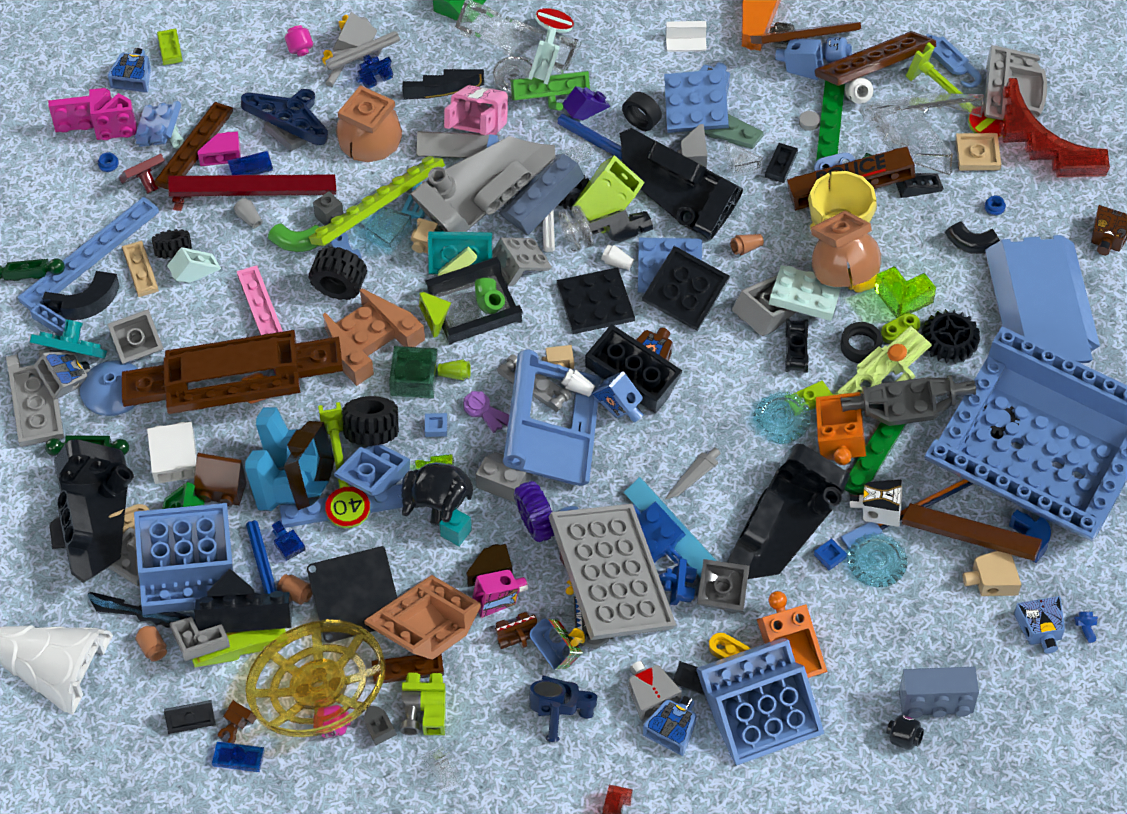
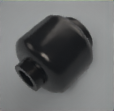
(905, 732)

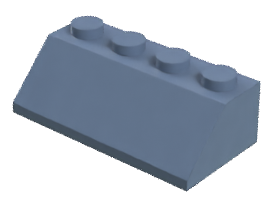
(543, 193)

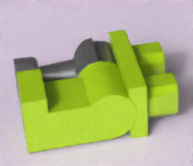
(424, 697)

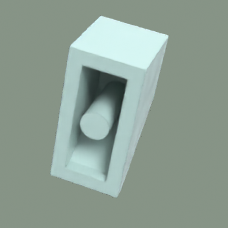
(192, 265)

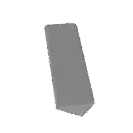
(450, 144)

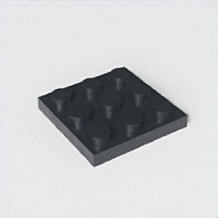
(685, 288)
(595, 300)

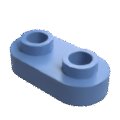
(833, 160)

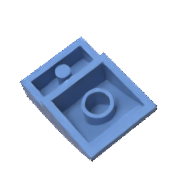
(374, 469)

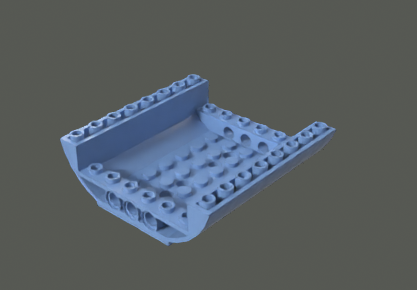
(1064, 418)

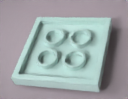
(804, 293)

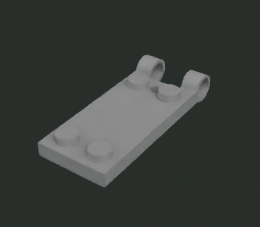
(34, 407)

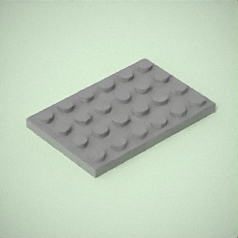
(611, 571)

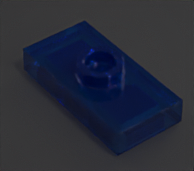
(251, 164)
(238, 756)

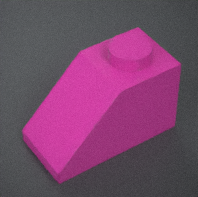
(220, 149)

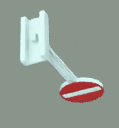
(547, 52)

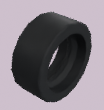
(647, 105)
(859, 328)

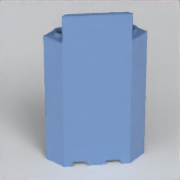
(1044, 294)

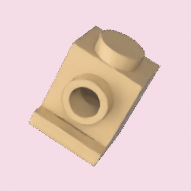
(420, 235)
(560, 356)

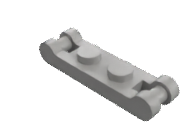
(543, 387)

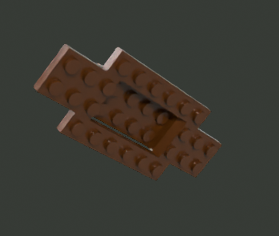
(231, 358)

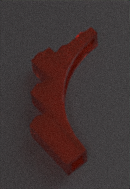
(1041, 144)

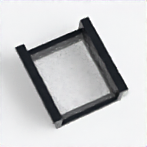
(464, 315)

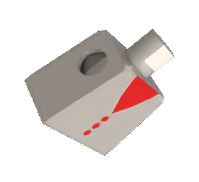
(651, 689)

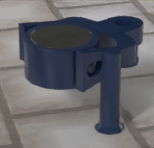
(548, 698)

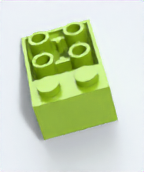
(609, 189)

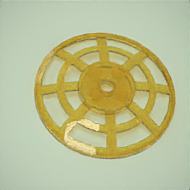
(313, 672)

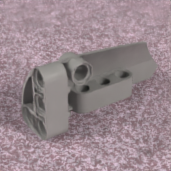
(480, 182)

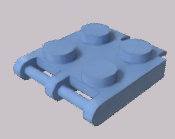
(157, 124)

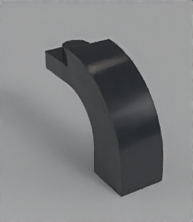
(87, 303)

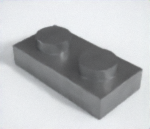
(287, 139)

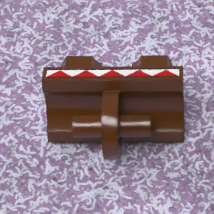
(515, 632)

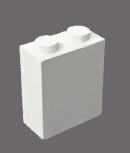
(172, 452)

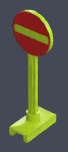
(921, 64)

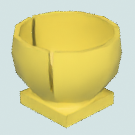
(846, 193)

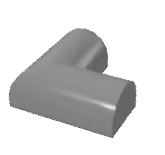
(198, 643)

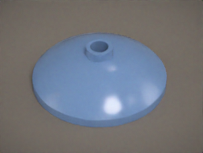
(102, 395)

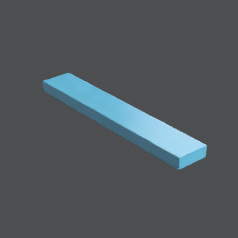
(689, 545)

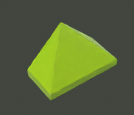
(434, 311)

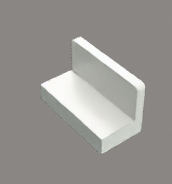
(686, 36)

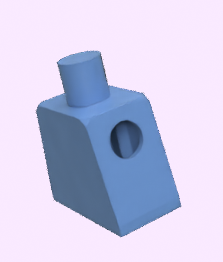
(802, 57)

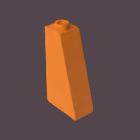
(757, 19)

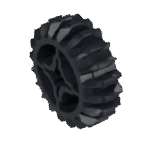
(955, 331)

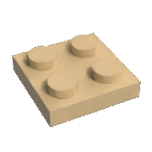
(978, 151)

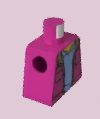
(497, 591)

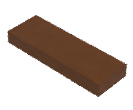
(399, 667)

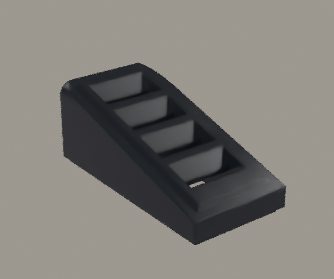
(908, 189)

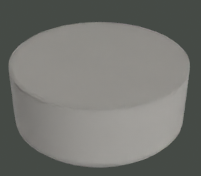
(809, 120)

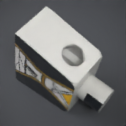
(880, 502)

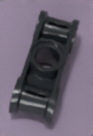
(796, 345)

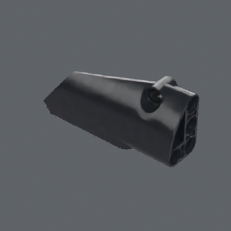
(680, 183)
(91, 488)
(789, 511)

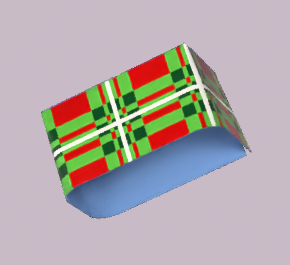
(544, 627)

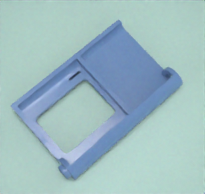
(545, 447)

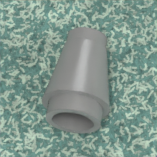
(247, 212)

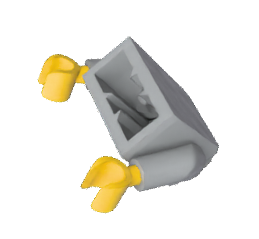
(354, 33)

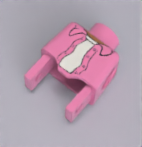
(470, 112)

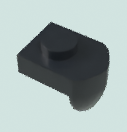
(56, 533)

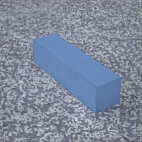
(48, 318)

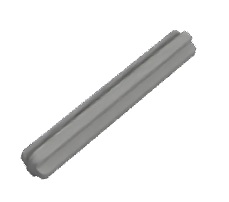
(362, 50)

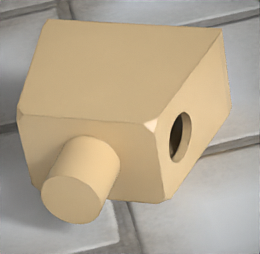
(994, 575)

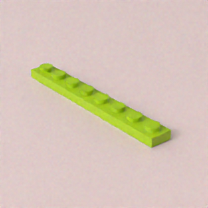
(374, 202)

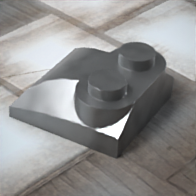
(723, 586)

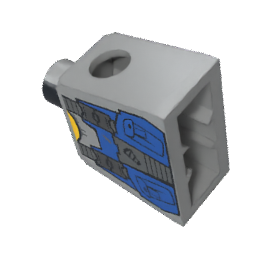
(61, 372)

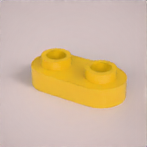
(731, 646)

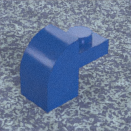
(1026, 525)

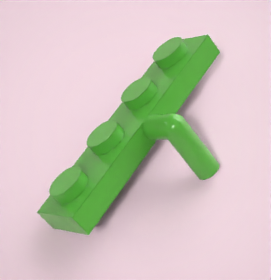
(558, 85)

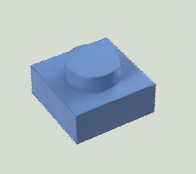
(436, 425)

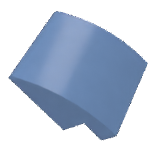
(181, 555)
(760, 700)

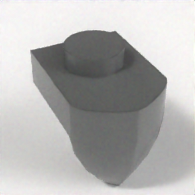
(378, 724)

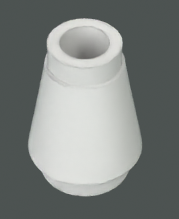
(616, 257)
(577, 382)

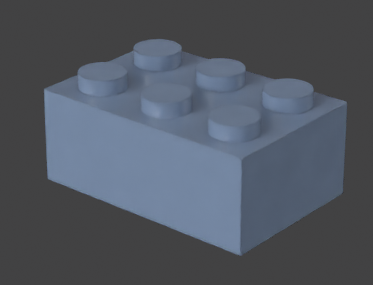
(938, 691)

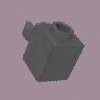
(327, 208)

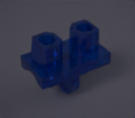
(373, 67)

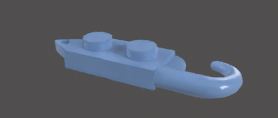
(954, 61)

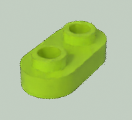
(899, 325)

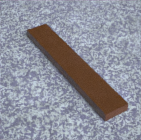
(805, 32)
(188, 152)
(972, 531)

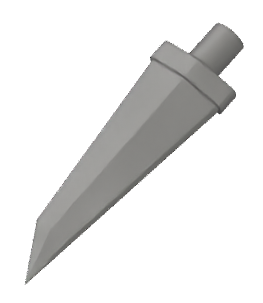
(699, 468)

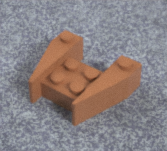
(369, 330)

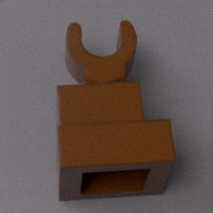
(238, 718)

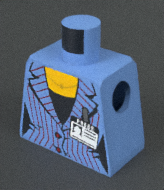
(1041, 622)

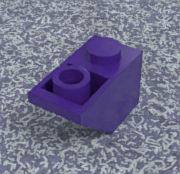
(584, 103)

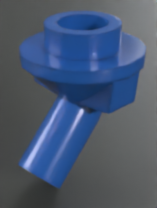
(1087, 620)

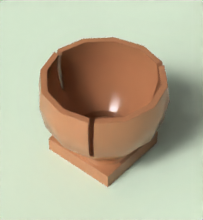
(368, 126)
(841, 241)

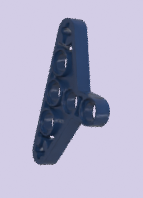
(281, 107)

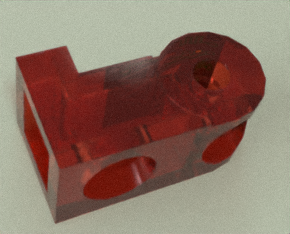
(616, 799)

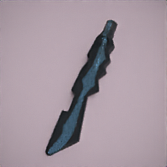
(110, 604)

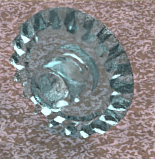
(783, 428)
(873, 570)

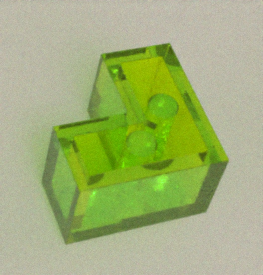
(902, 295)

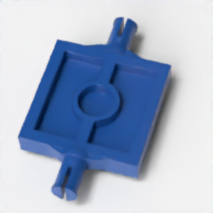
(660, 532)

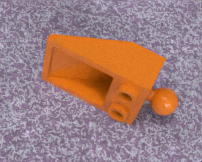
(839, 432)
(800, 635)

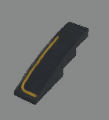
(442, 85)

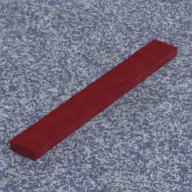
(251, 185)

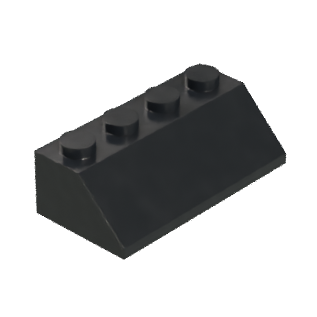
(647, 370)
(245, 612)

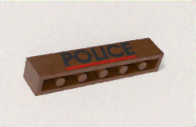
(877, 169)

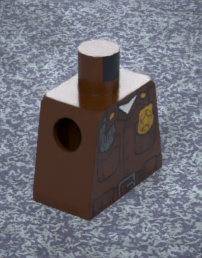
(1109, 230)

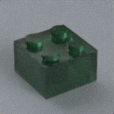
(413, 372)

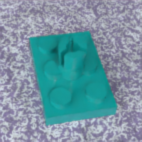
(447, 245)
(69, 340)

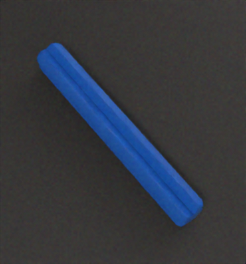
(590, 135)
(261, 557)

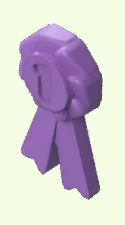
(478, 405)

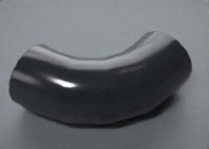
(971, 242)

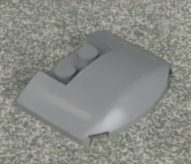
(1007, 64)

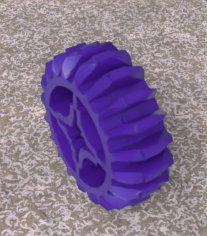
(534, 510)

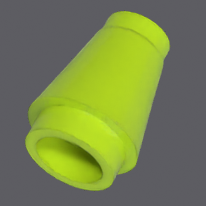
(455, 369)

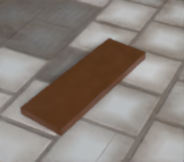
(873, 58)

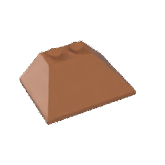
(426, 618)

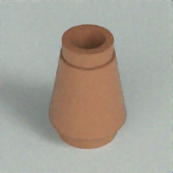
(745, 243)

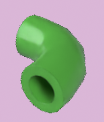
(292, 240)
(487, 296)

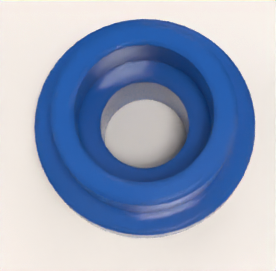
(104, 159)
(995, 201)

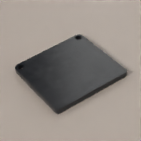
(352, 588)

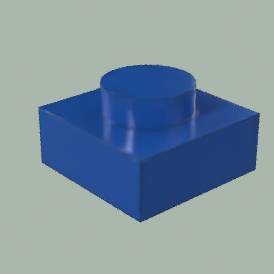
(830, 554)

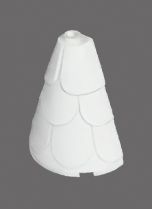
(52, 659)

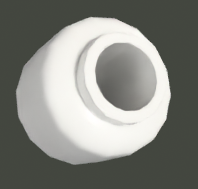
(859, 96)

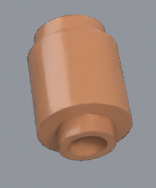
(298, 588)
(151, 643)

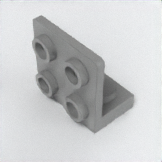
(519, 256)

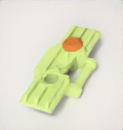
(894, 358)

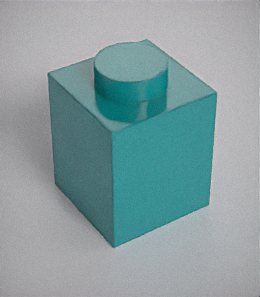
(457, 528)

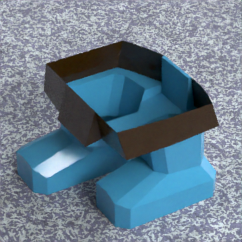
(301, 452)

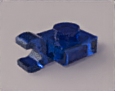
(287, 542)

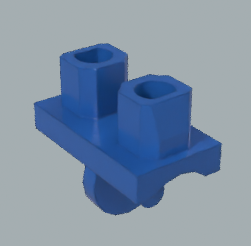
(675, 580)

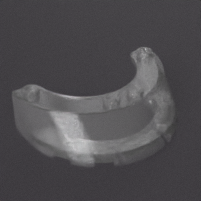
(512, 34)

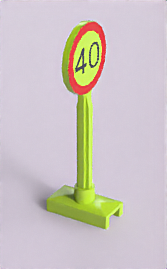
(347, 505)

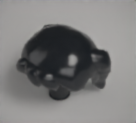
(437, 487)

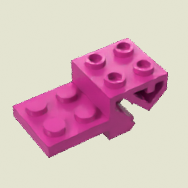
(100, 111)

